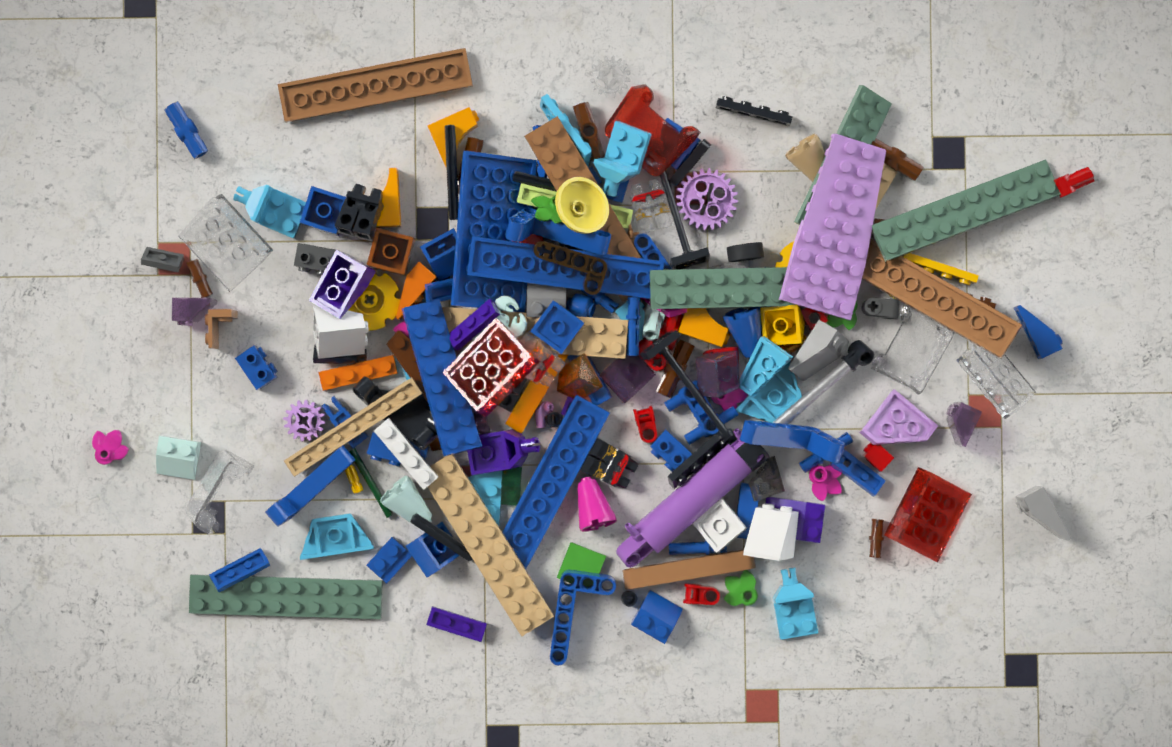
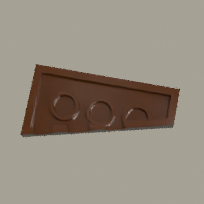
(402, 349)

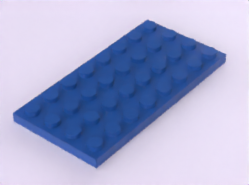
(484, 210)

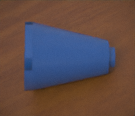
(745, 328)

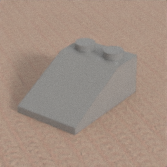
(541, 296)
(818, 351)
(1040, 508)

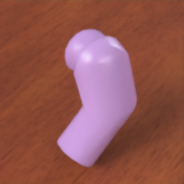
(540, 413)

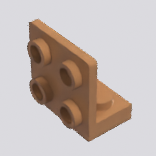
(212, 320)

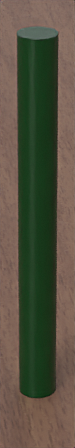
(370, 482)

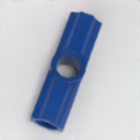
(186, 130)

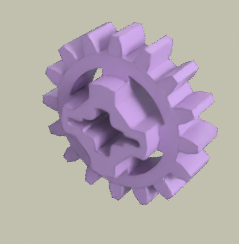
(297, 425)

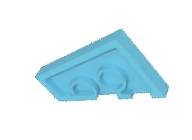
(763, 366)

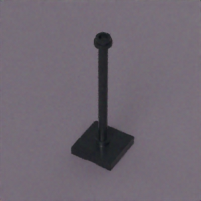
(689, 257)
(661, 346)

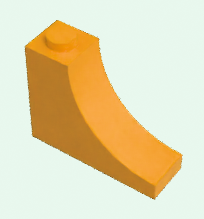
(464, 123)
(391, 212)
(701, 326)

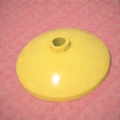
(589, 201)

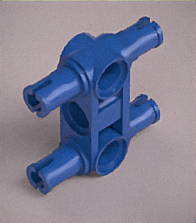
(699, 414)

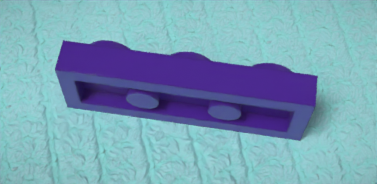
(473, 324)
(456, 624)

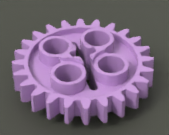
(723, 204)

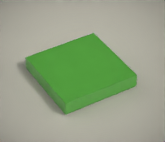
(581, 559)

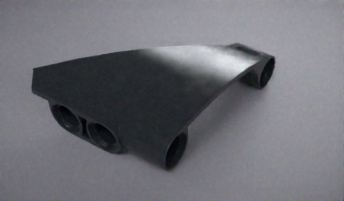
(412, 419)

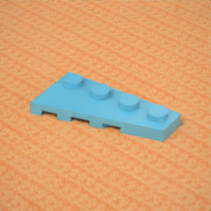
(551, 110)

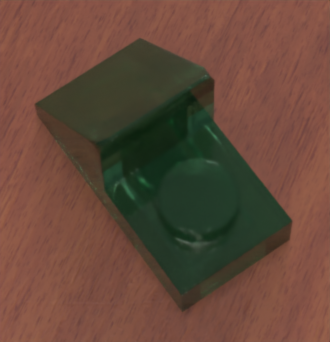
(511, 486)

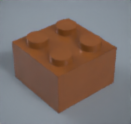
(391, 252)

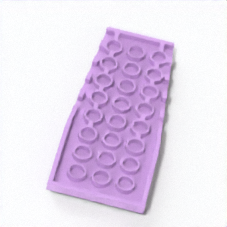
(836, 230)

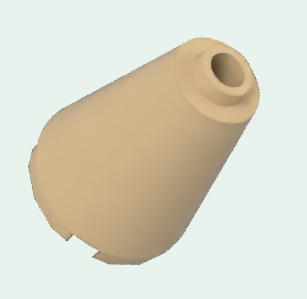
(807, 156)

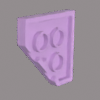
(898, 422)

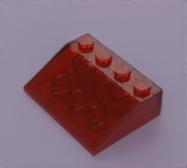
(491, 367)
(927, 514)

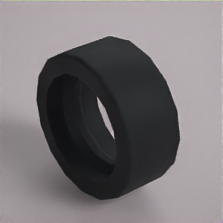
(745, 252)

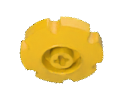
(384, 305)

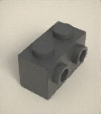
(312, 258)

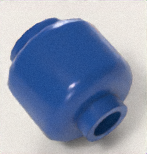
(581, 305)

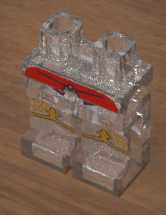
(648, 202)
(548, 359)

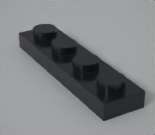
(746, 108)
(694, 462)

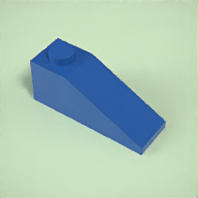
(1040, 336)

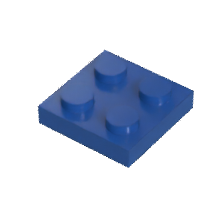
(557, 327)

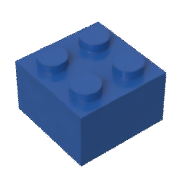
(322, 210)

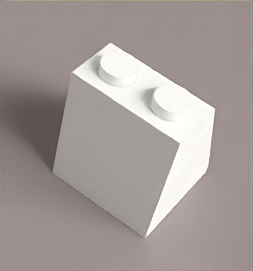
(339, 336)
(772, 533)

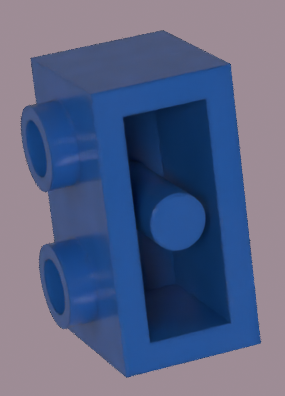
(256, 367)
(670, 450)

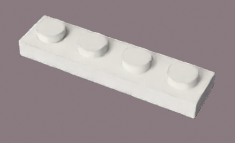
(406, 453)

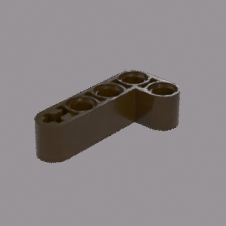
(587, 267)

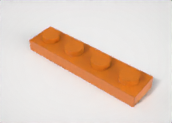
(355, 372)

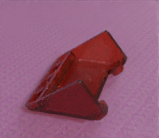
(665, 142)

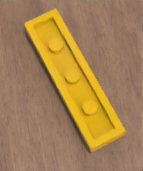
(946, 271)

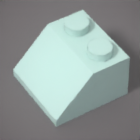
(177, 457)

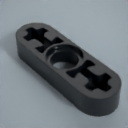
(690, 162)

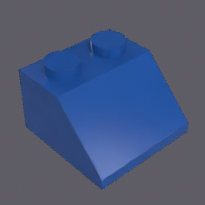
(430, 553)
(657, 616)

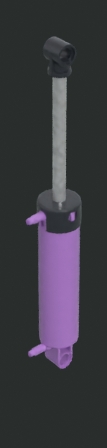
(720, 474)

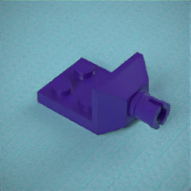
(501, 451)

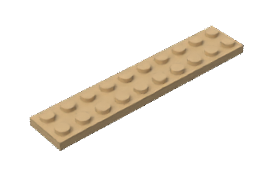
(595, 338)
(488, 546)

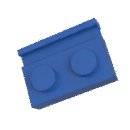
(389, 560)

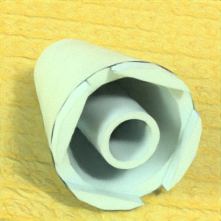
(405, 500)

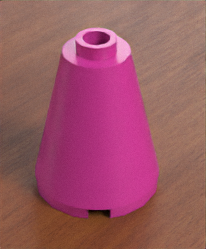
(593, 506)

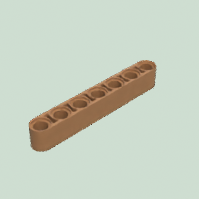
(687, 569)

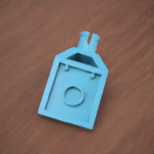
(623, 156)
(272, 209)
(794, 607)

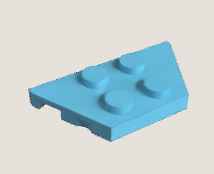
(773, 398)
(489, 489)
(334, 536)

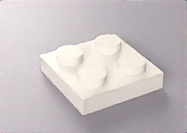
(719, 525)

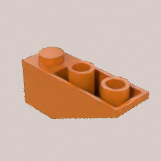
(414, 287)

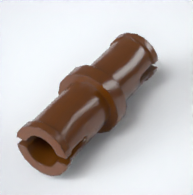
(199, 278)
(876, 538)

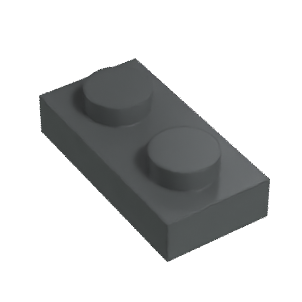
(162, 259)

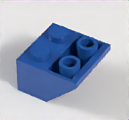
(441, 254)

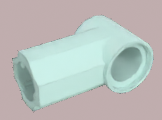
(652, 324)

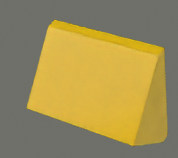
(783, 324)

